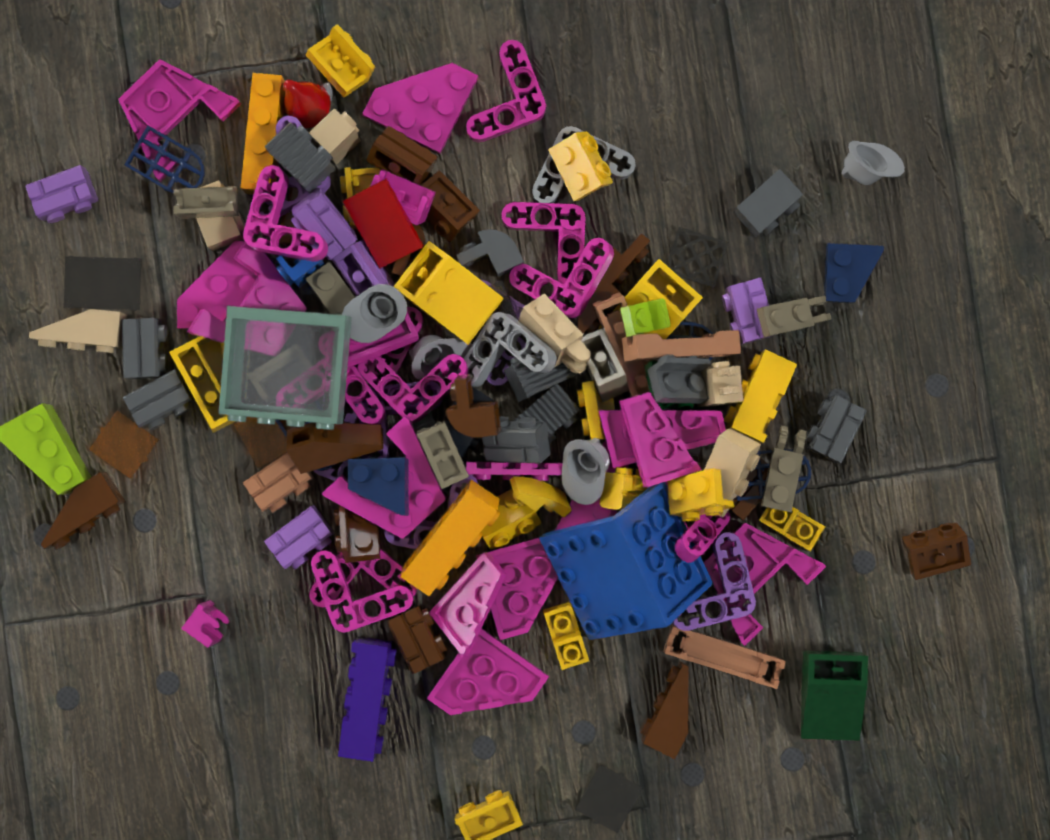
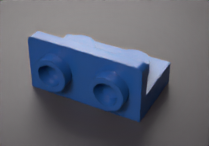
(299, 272)

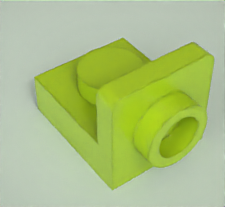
(645, 317)

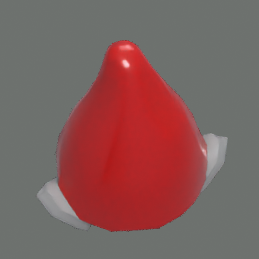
(307, 101)

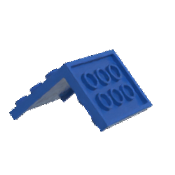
(626, 568)

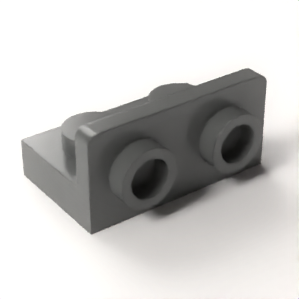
(679, 379)

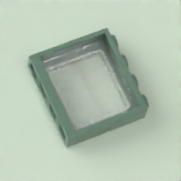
(285, 366)

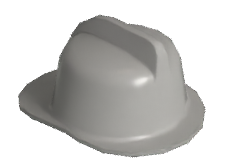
(871, 162)
(375, 312)
(432, 350)
(584, 470)

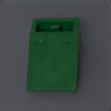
(833, 694)

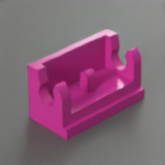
(413, 197)
(202, 624)

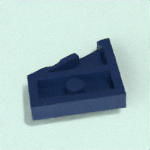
(848, 270)
(381, 481)

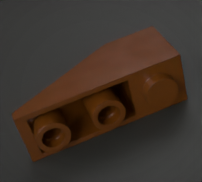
(318, 448)
(85, 505)
(670, 720)

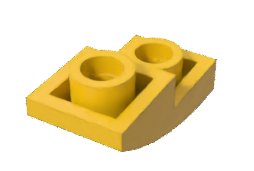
(538, 494)
(794, 526)
(566, 635)

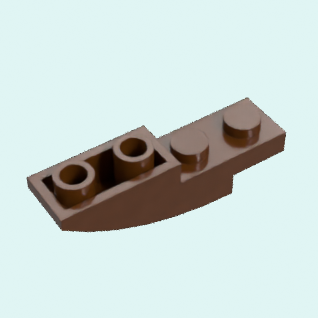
(616, 273)

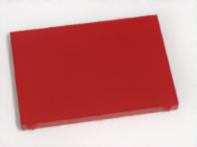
(383, 223)

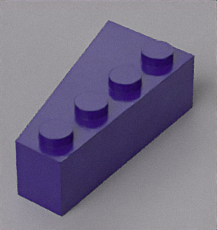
(366, 698)

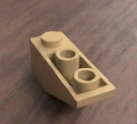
(87, 328)

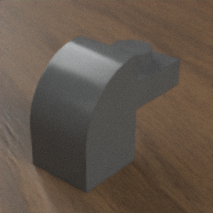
(497, 247)

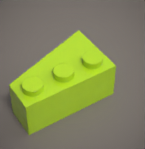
(45, 448)

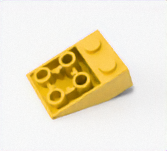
(664, 283)
(448, 292)

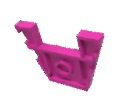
(164, 100)
(267, 292)
(424, 487)
(763, 559)

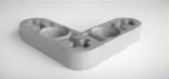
(555, 189)
(506, 340)

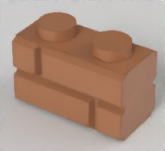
(277, 482)

